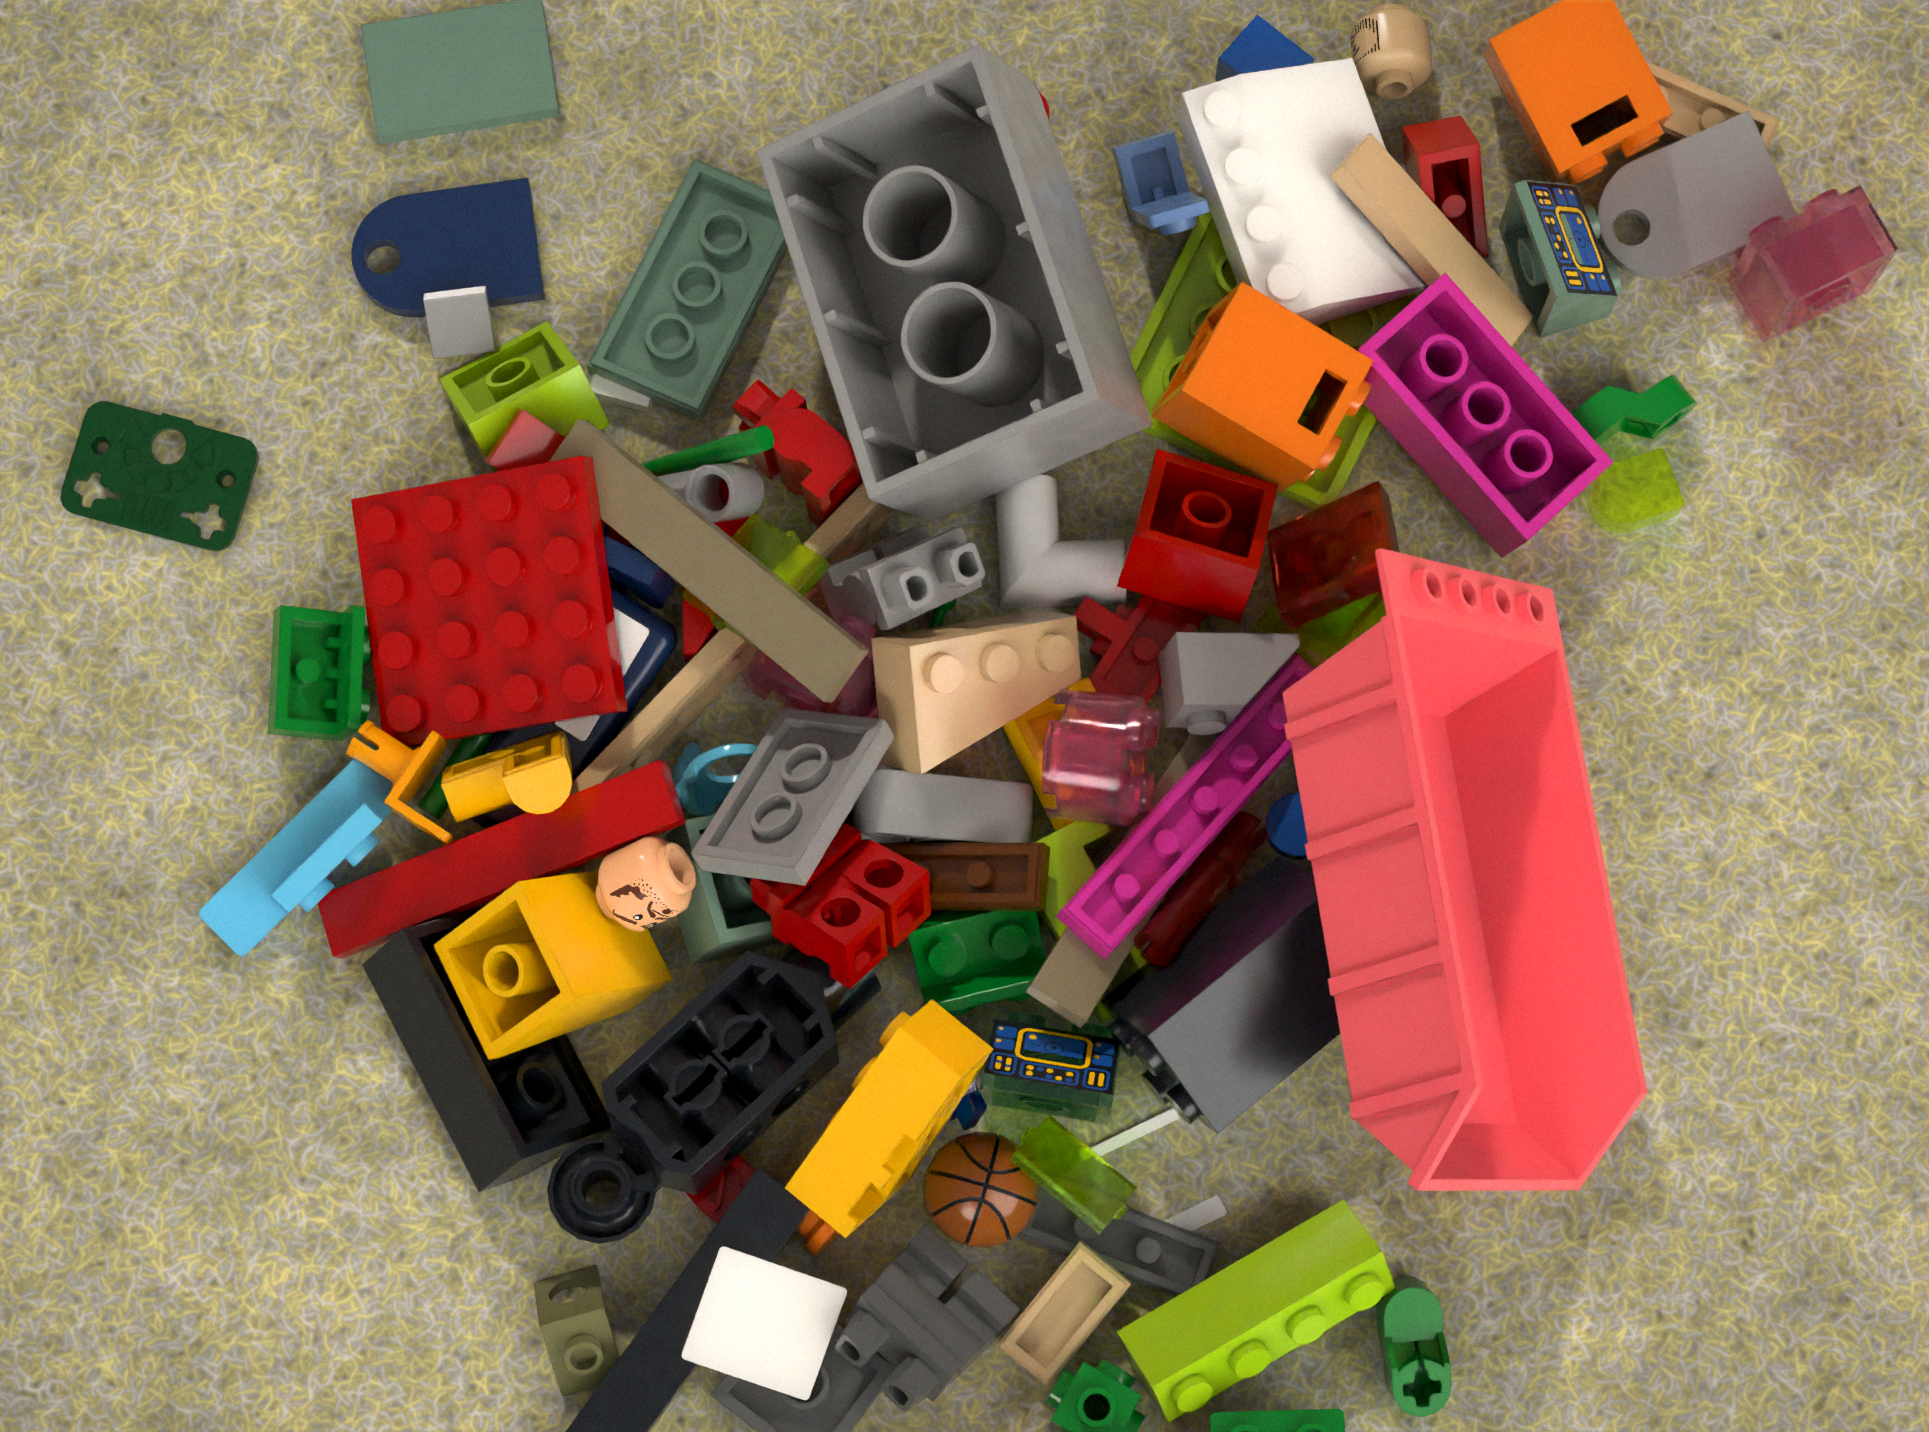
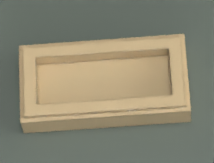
(1064, 1313)

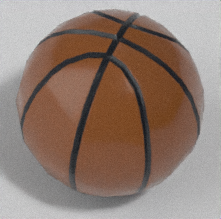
(979, 1191)

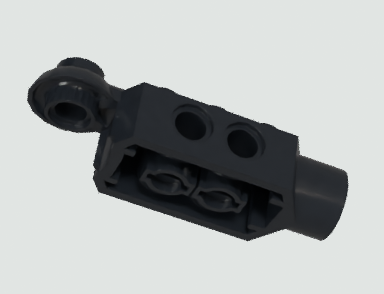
(706, 1088)

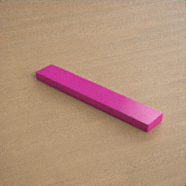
(1185, 819)

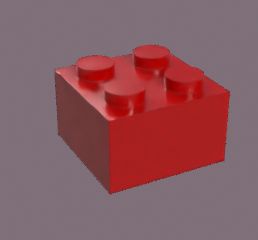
(1198, 535)

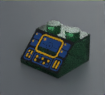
(1050, 1068)

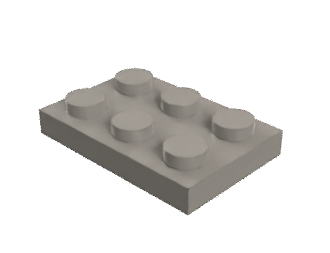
(793, 796)

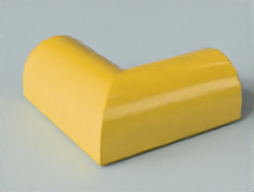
(527, 774)

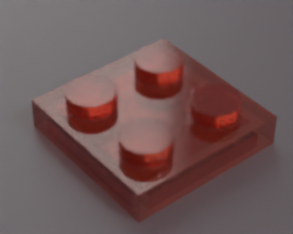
(1330, 555)

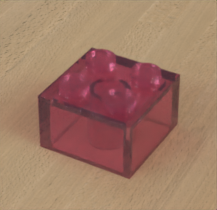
(1811, 261)

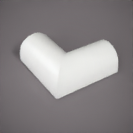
(1040, 568)

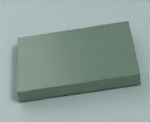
(460, 70)

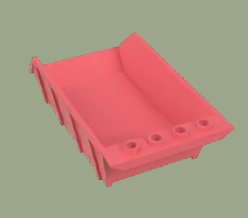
(1465, 886)

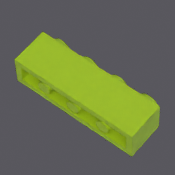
(1257, 1310)

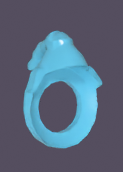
(695, 786)

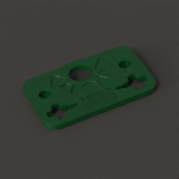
(154, 492)

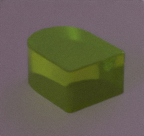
(1635, 493)

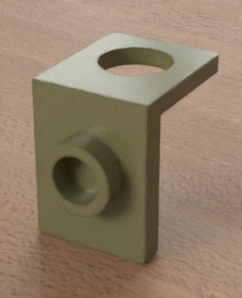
(576, 1331)

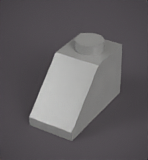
(1216, 675)

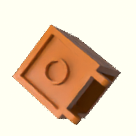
(1567, 68)
(1251, 381)

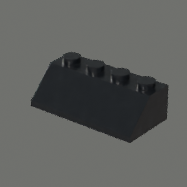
(499, 1111)

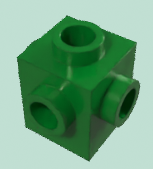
(1104, 1381)

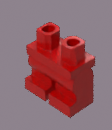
(805, 451)
(850, 905)

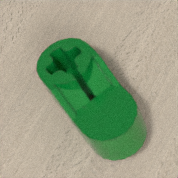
(1634, 412)
(1420, 1377)

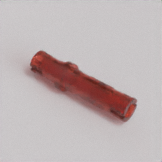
(1211, 874)

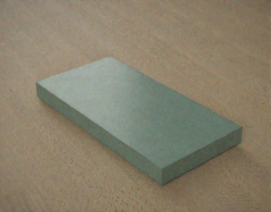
(693, 292)

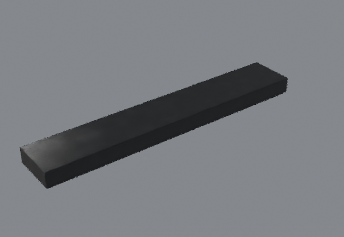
(652, 1365)

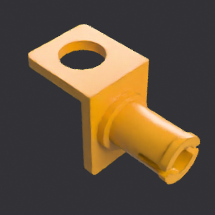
(404, 769)

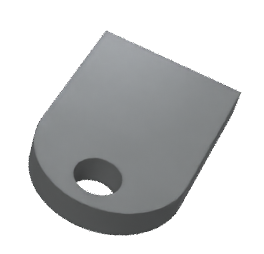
(1695, 200)

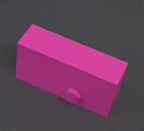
(1477, 417)

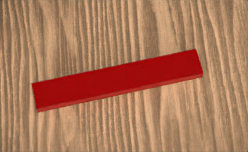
(496, 858)

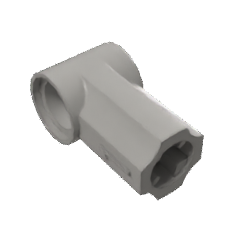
(702, 485)

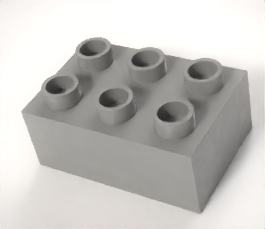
(953, 286)

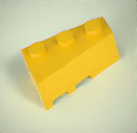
(890, 1117)

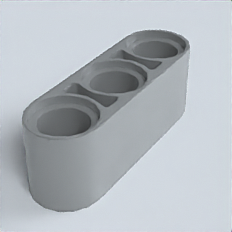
(943, 809)

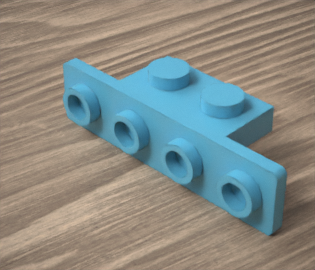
(298, 859)

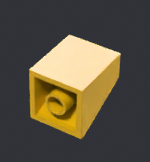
(547, 963)

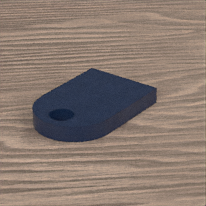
(452, 243)

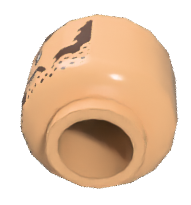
(645, 883)

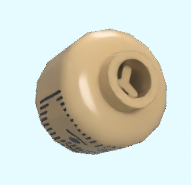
(1390, 50)

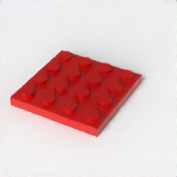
(489, 602)

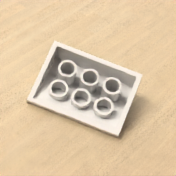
(1266, 168)

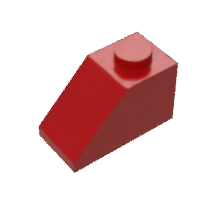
(1447, 167)

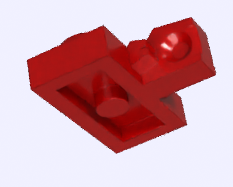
(1132, 641)

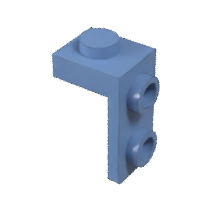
(1157, 184)

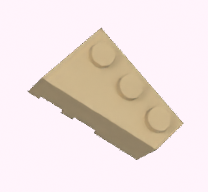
(967, 680)

